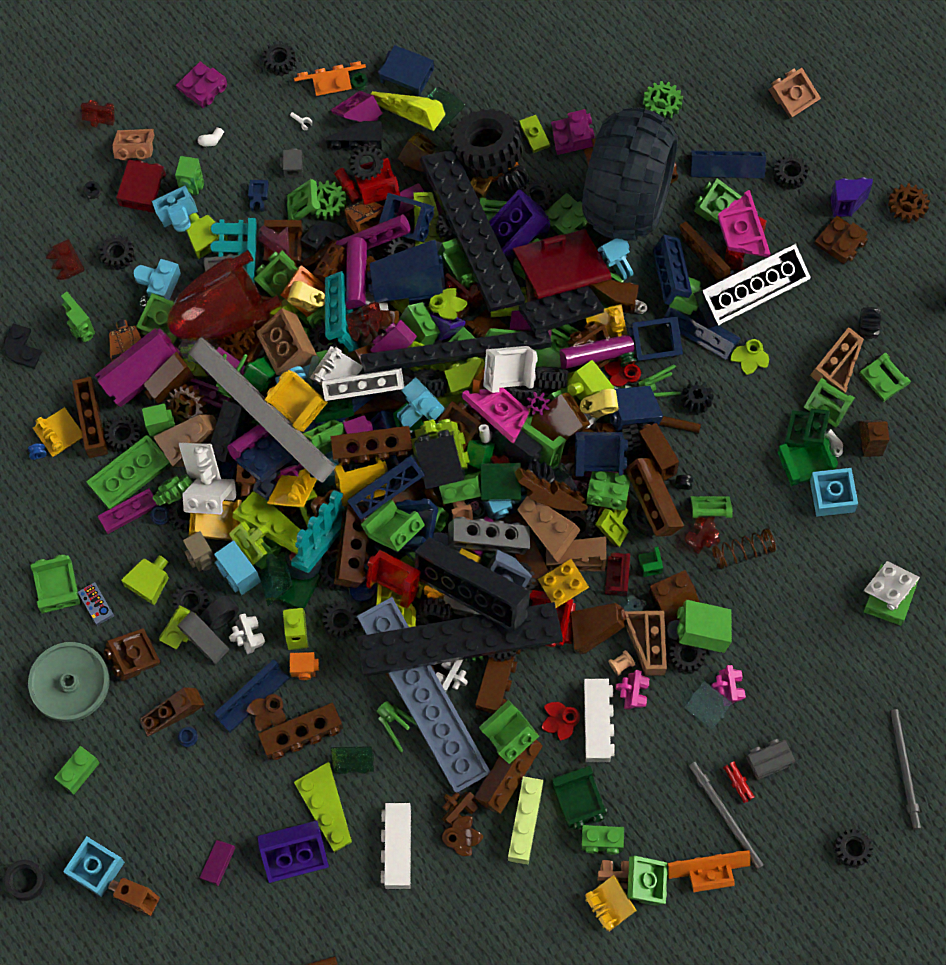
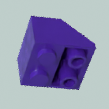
(849, 195)

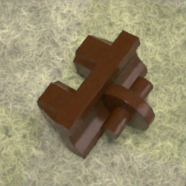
(464, 802)

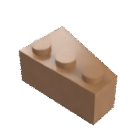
(839, 361)
(195, 430)
(550, 526)
(586, 554)
(648, 639)

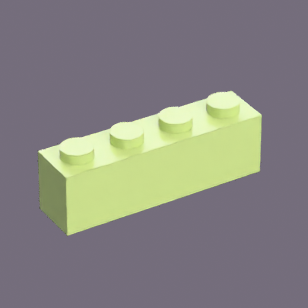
(525, 820)

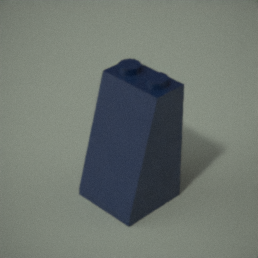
(406, 274)

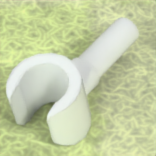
(302, 120)

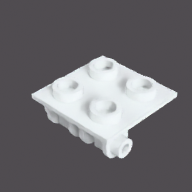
(335, 366)
(200, 461)
(891, 585)

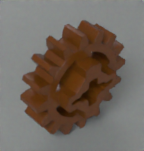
(904, 207)
(238, 341)
(183, 396)

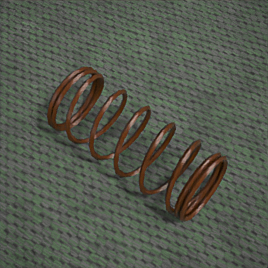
(716, 551)

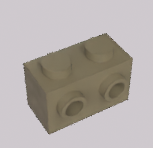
(199, 552)

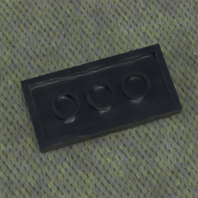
(561, 309)

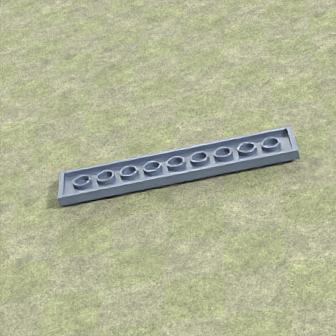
(430, 707)

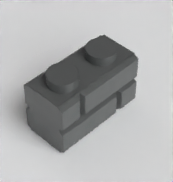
(770, 759)

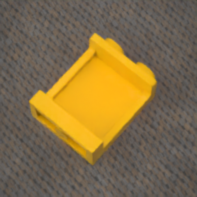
(296, 400)
(355, 480)
(215, 525)

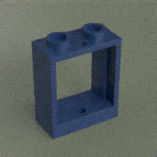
(426, 214)
(674, 336)

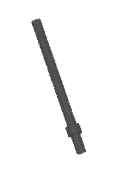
(703, 781)
(912, 807)

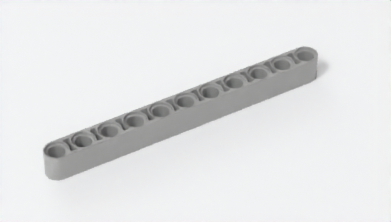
(265, 413)

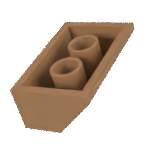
(286, 342)

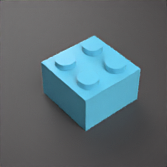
(833, 492)
(237, 568)
(93, 866)

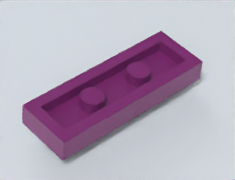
(127, 511)

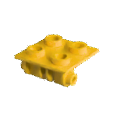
(612, 319)
(57, 431)
(292, 490)
(563, 583)
(610, 903)

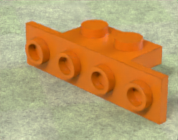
(331, 81)
(710, 871)

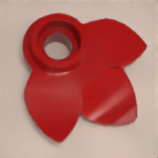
(619, 374)
(557, 720)

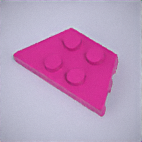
(743, 228)
(499, 410)

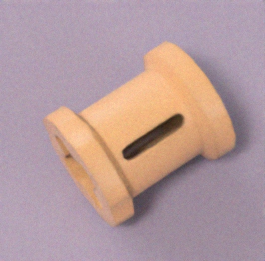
(621, 662)

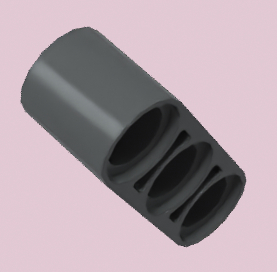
(203, 637)

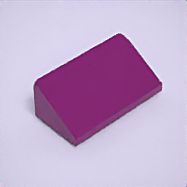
(217, 862)

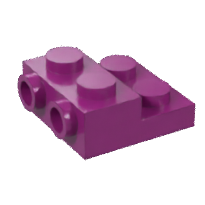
(202, 84)
(573, 132)

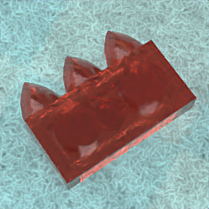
(66, 260)
(363, 319)

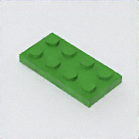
(129, 472)

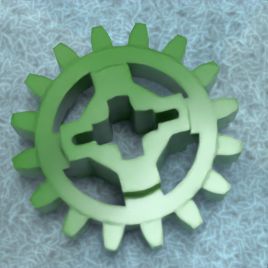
(663, 98)
(334, 196)
(172, 489)

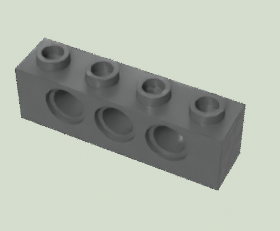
(460, 538)

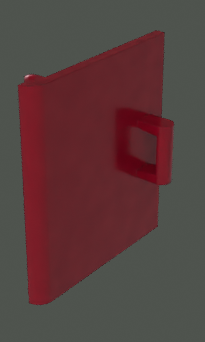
(562, 263)

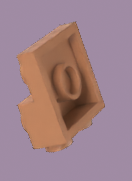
(794, 92)
(133, 144)

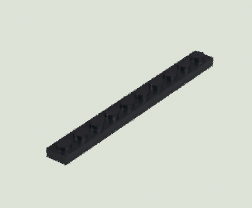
(450, 351)

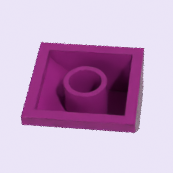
(359, 107)

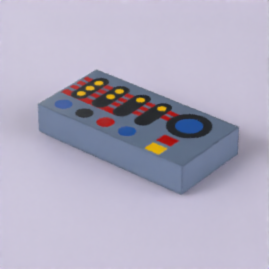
(95, 604)

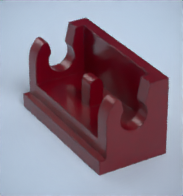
(617, 574)

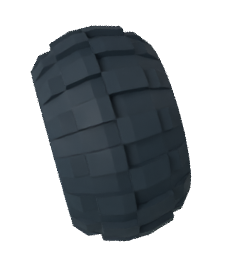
(629, 173)

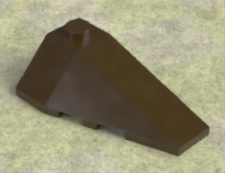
(416, 147)

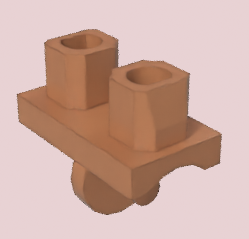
(462, 510)
(606, 872)

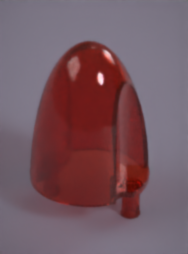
(220, 302)

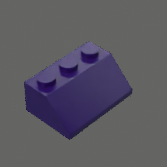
(518, 222)
(292, 851)

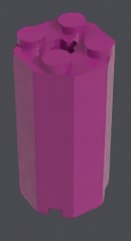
(130, 370)

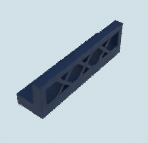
(673, 272)
(385, 478)
(265, 684)

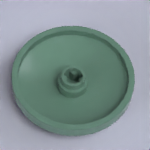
(68, 681)

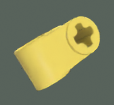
(305, 296)
(600, 403)

